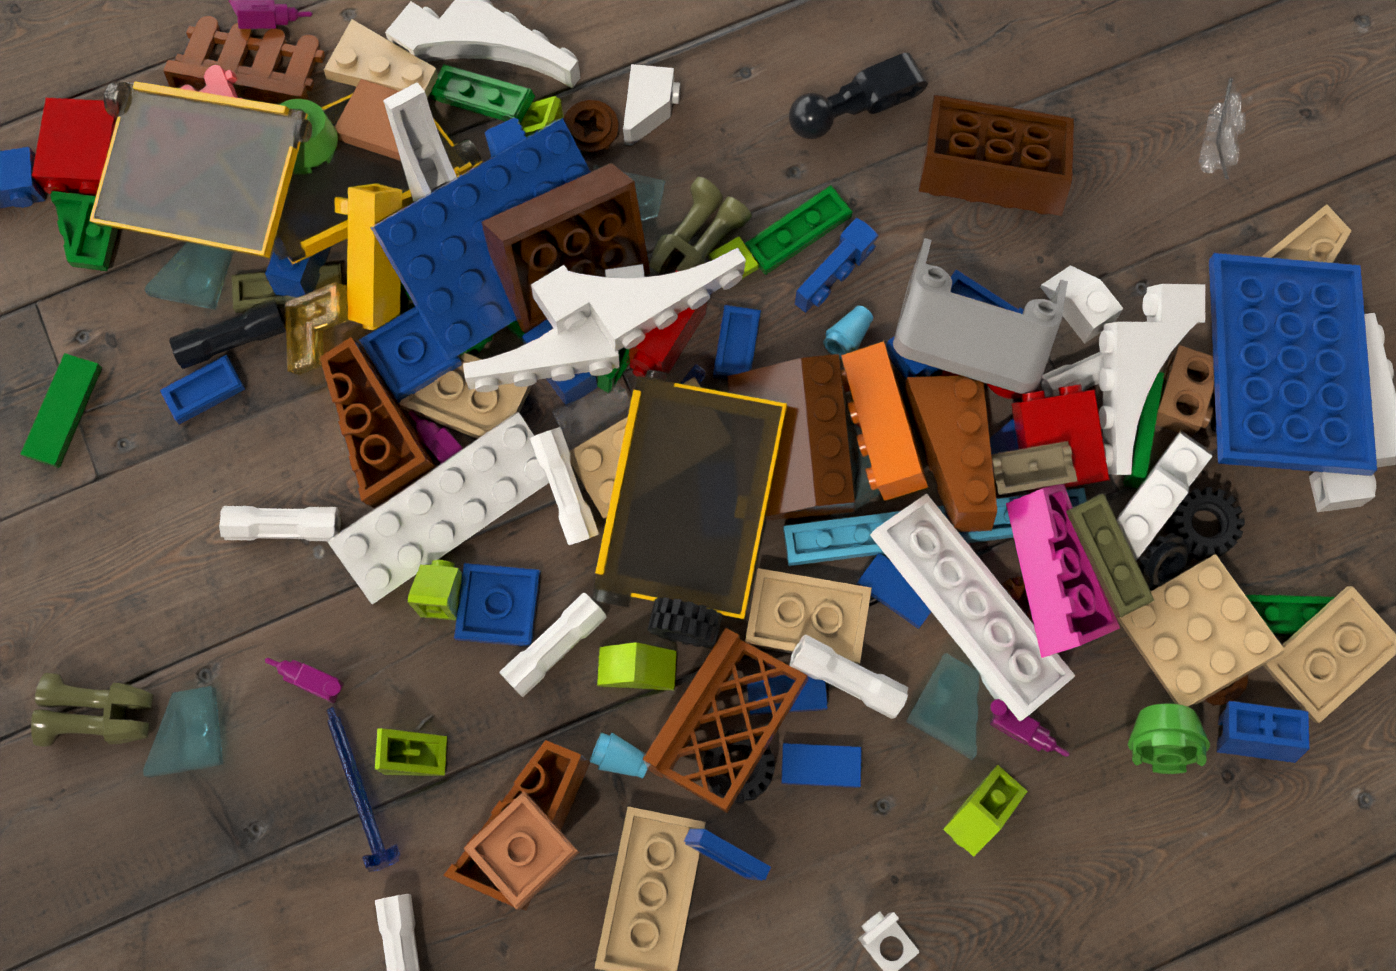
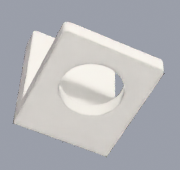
(876, 930)

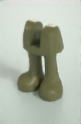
(706, 200)
(53, 692)

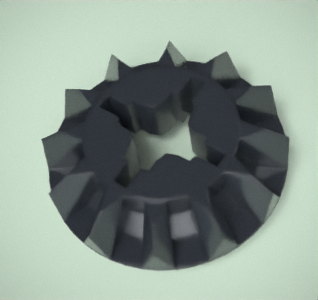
(1164, 560)

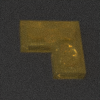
(305, 324)

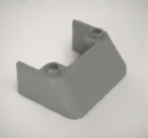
(974, 335)

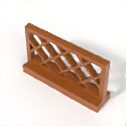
(693, 711)

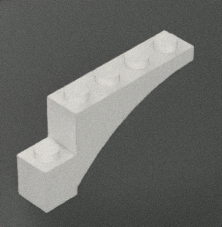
(480, 32)
(418, 141)
(631, 306)
(552, 354)
(1133, 358)
(1162, 491)
(1345, 491)

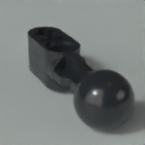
(870, 90)

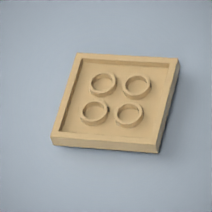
(1200, 633)

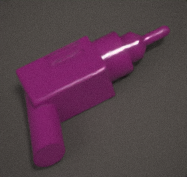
(264, 14)
(437, 441)
(308, 679)
(1025, 731)

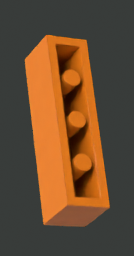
(883, 422)

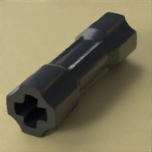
(201, 344)

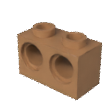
(1180, 388)

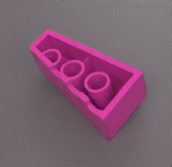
(1057, 575)

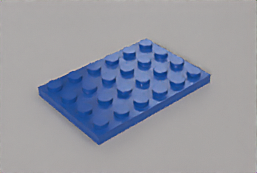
(441, 242)
(1291, 365)

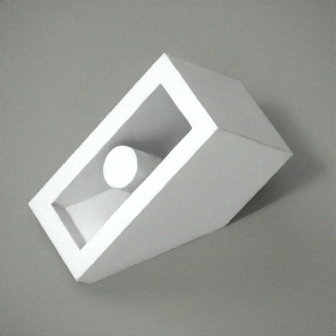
(648, 100)
(1086, 303)

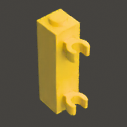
(371, 279)

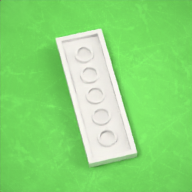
(441, 509)
(971, 606)

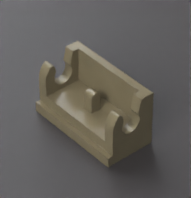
(1033, 467)

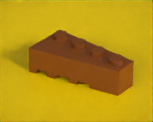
(376, 430)
(955, 435)
(552, 783)

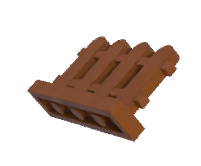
(256, 82)

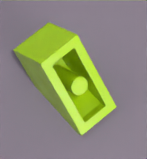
(436, 590)
(985, 811)

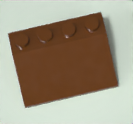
(998, 155)
(580, 225)
(813, 452)

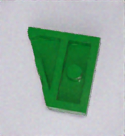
(86, 243)

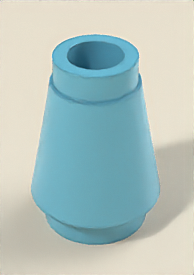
(848, 332)
(618, 756)

